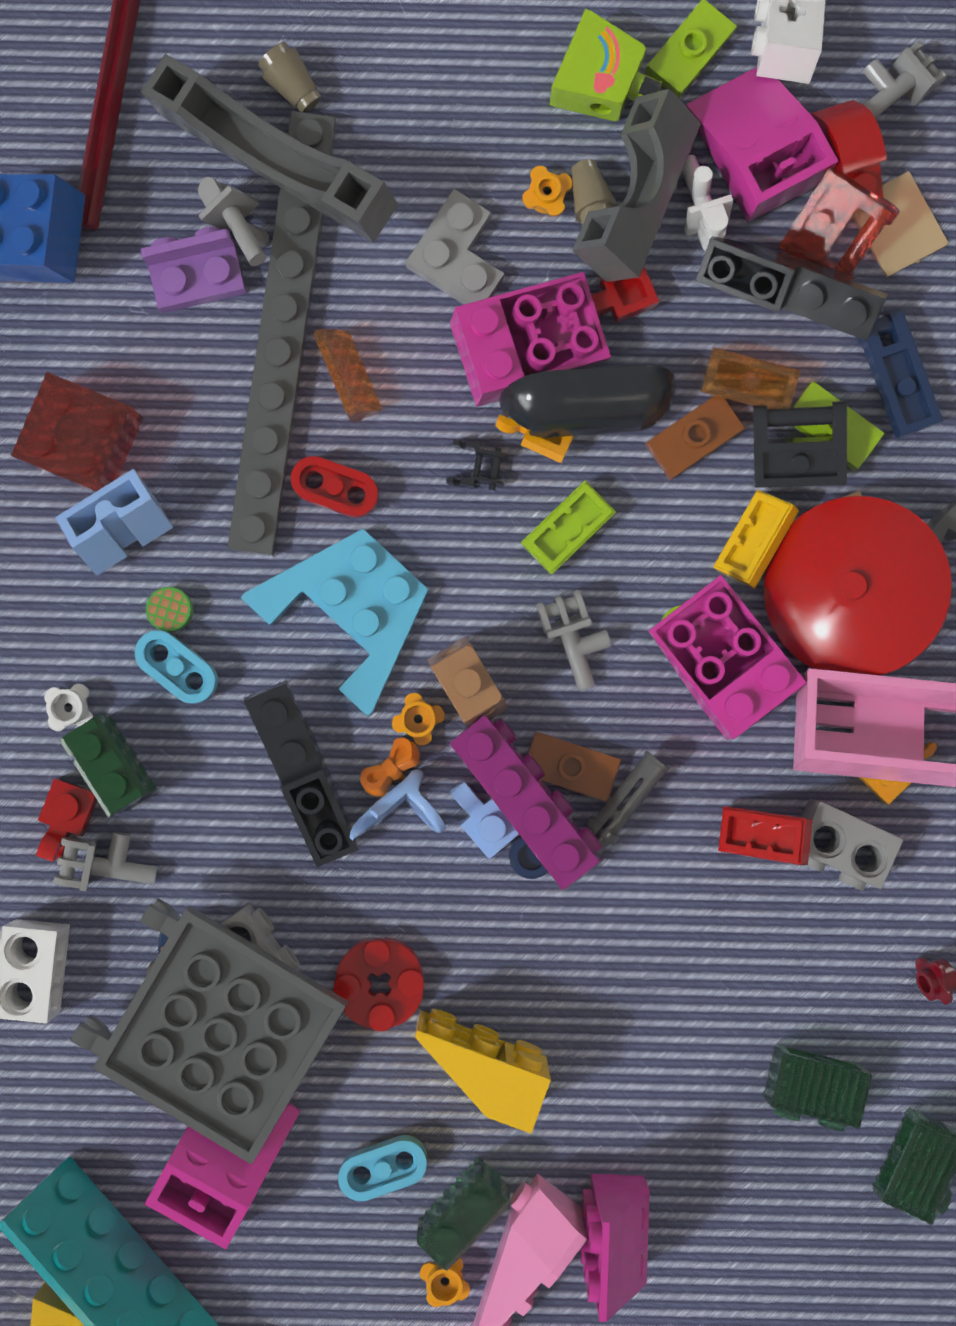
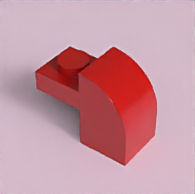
(855, 142)

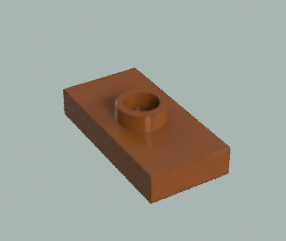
(694, 436)
(574, 766)

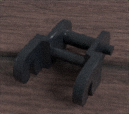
(496, 457)

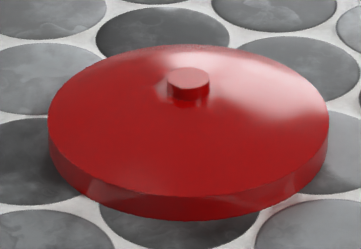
(858, 586)

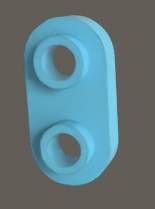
(177, 668)
(385, 1170)

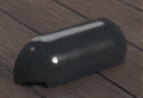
(590, 400)

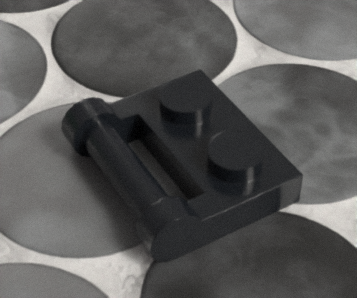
(800, 460)

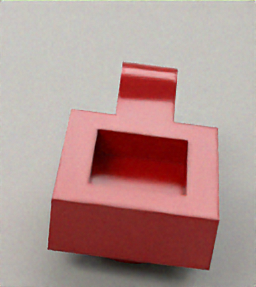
(625, 297)
(67, 812)

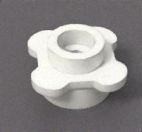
(55, 707)

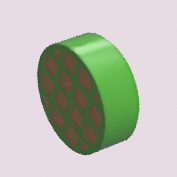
(169, 609)

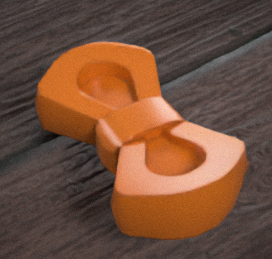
(402, 757)

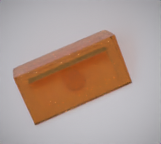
(348, 373)
(749, 380)

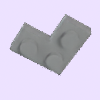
(445, 253)

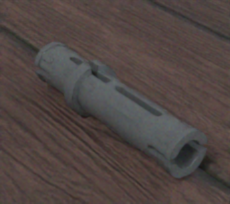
(651, 771)

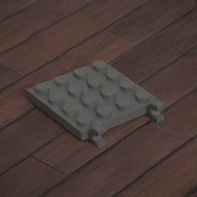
(215, 1031)

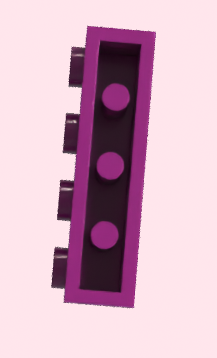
(527, 802)

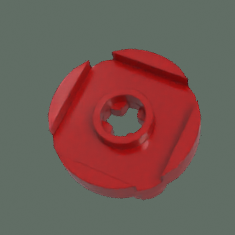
(406, 983)

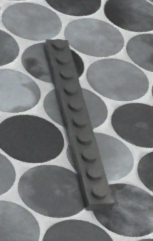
(279, 356)

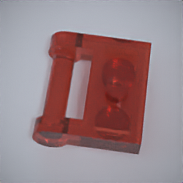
(827, 217)

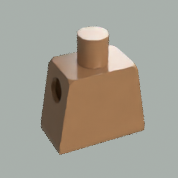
(467, 682)

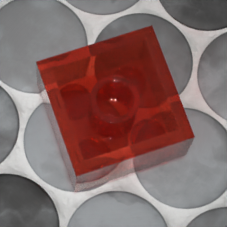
(77, 434)

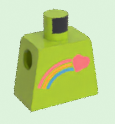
(601, 70)

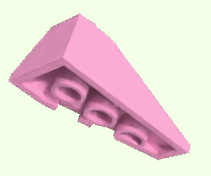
(535, 1248)

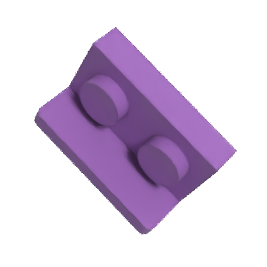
(194, 269)

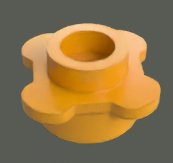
(547, 204)
(419, 731)
(444, 1294)

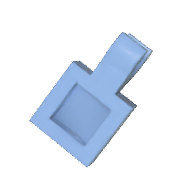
(485, 821)

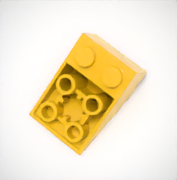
(497, 1076)

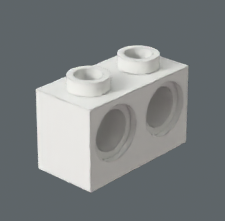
(41, 974)

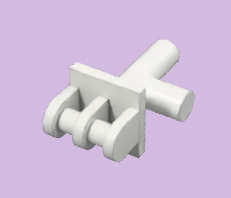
(707, 216)

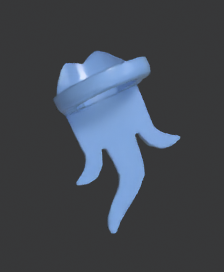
(405, 791)

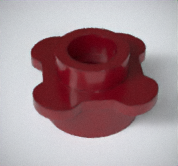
(936, 979)

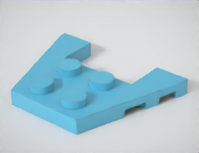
(363, 594)

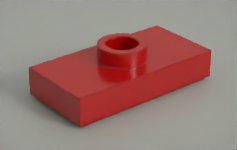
(765, 835)

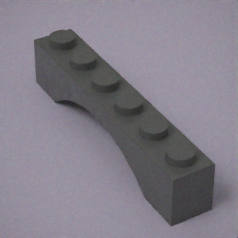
(314, 177)

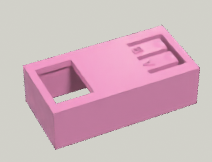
(884, 724)

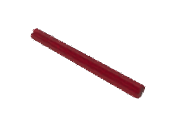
(107, 109)

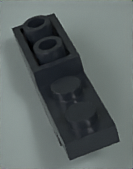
(791, 284)
(301, 773)

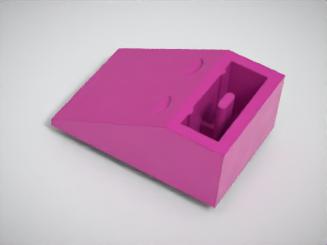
(762, 142)
(527, 334)
(726, 658)
(212, 1187)
(616, 1240)

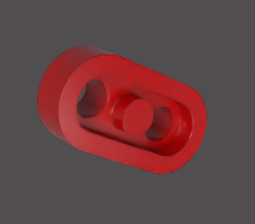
(336, 486)

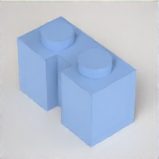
(113, 520)

